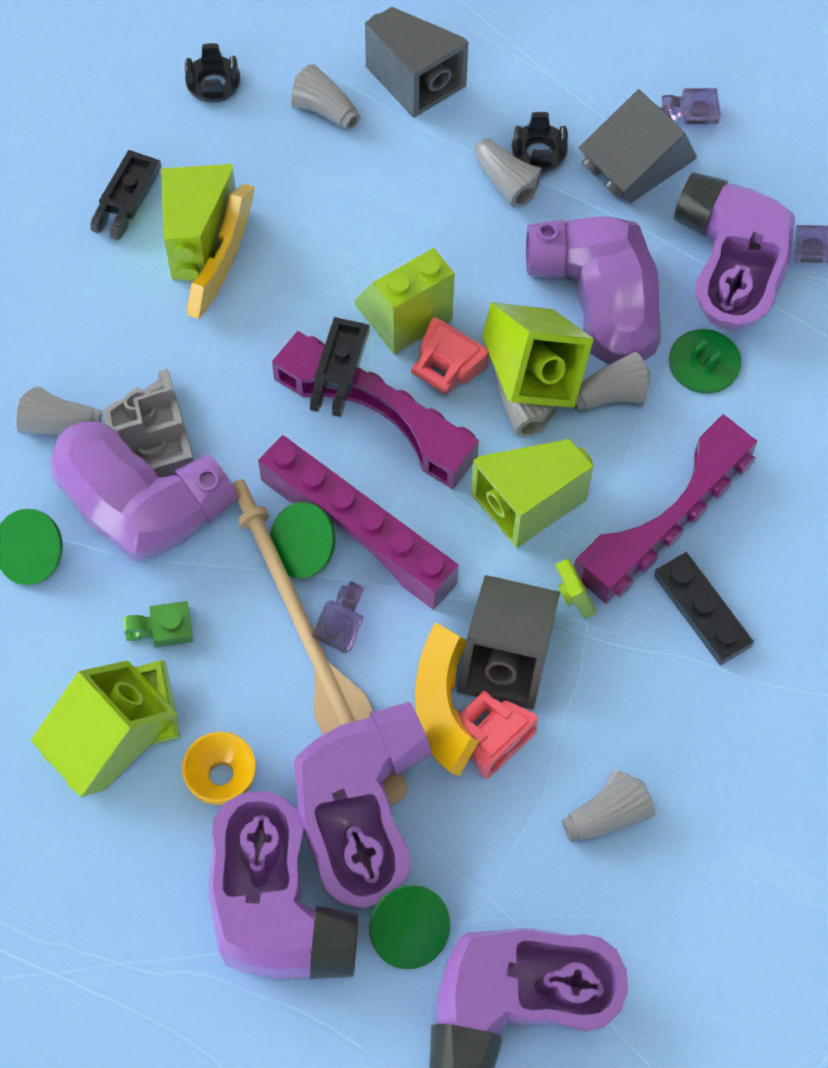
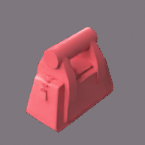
(452, 354)
(499, 733)

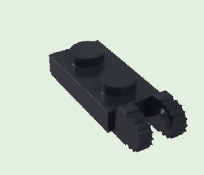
(125, 193)
(339, 363)

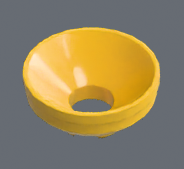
(217, 750)

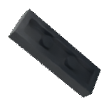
(703, 608)

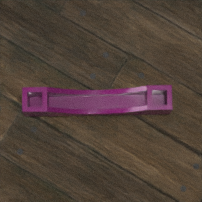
(441, 447)
(407, 555)
(617, 557)

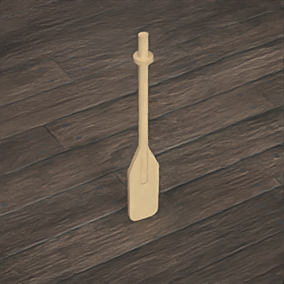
(335, 696)

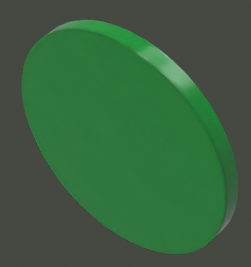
(705, 361)
(304, 539)
(29, 546)
(409, 927)

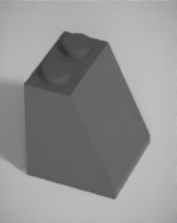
(415, 59)
(636, 148)
(508, 641)

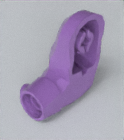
(613, 277)
(126, 498)
(348, 807)

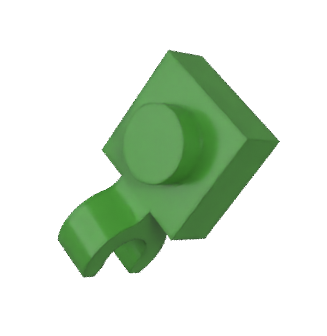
(167, 625)

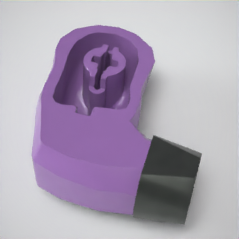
(748, 249)
(257, 896)
(523, 981)

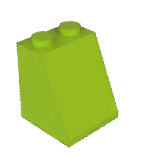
(193, 215)
(408, 298)
(536, 354)
(531, 486)
(102, 726)

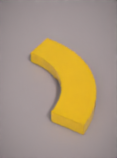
(210, 279)
(435, 679)

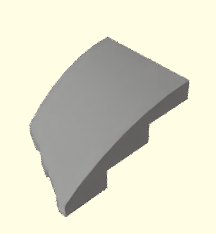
(153, 425)

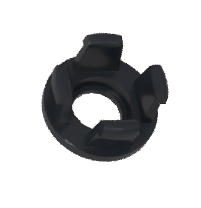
(212, 64)
(542, 132)

